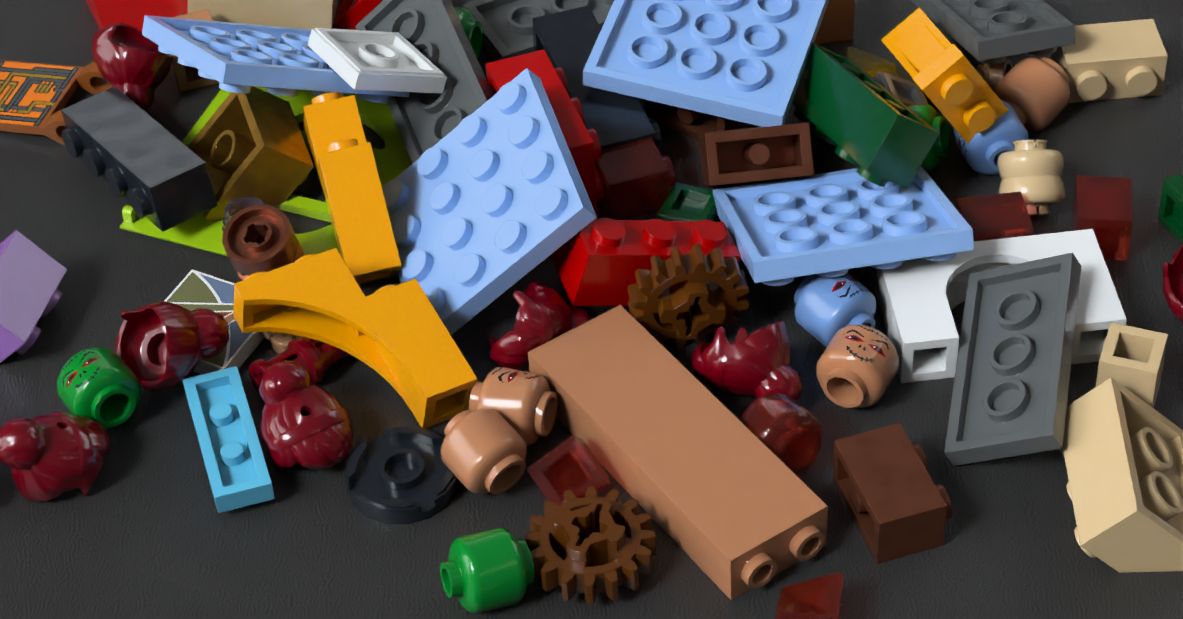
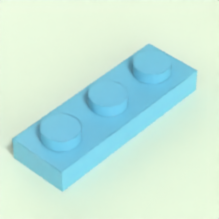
(228, 439)

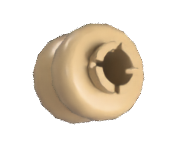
(1034, 173)

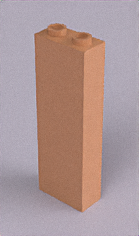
(681, 453)

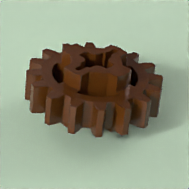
(688, 295)
(595, 544)

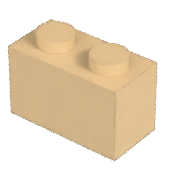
(1114, 61)

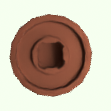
(260, 240)

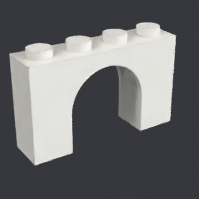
(922, 292)

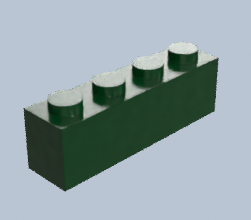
(861, 119)

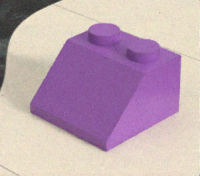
(26, 292)

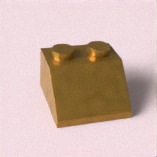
(252, 150)

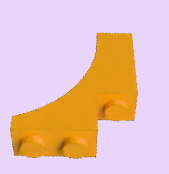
(944, 75)
(351, 187)
(388, 330)

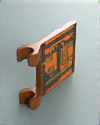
(39, 91)

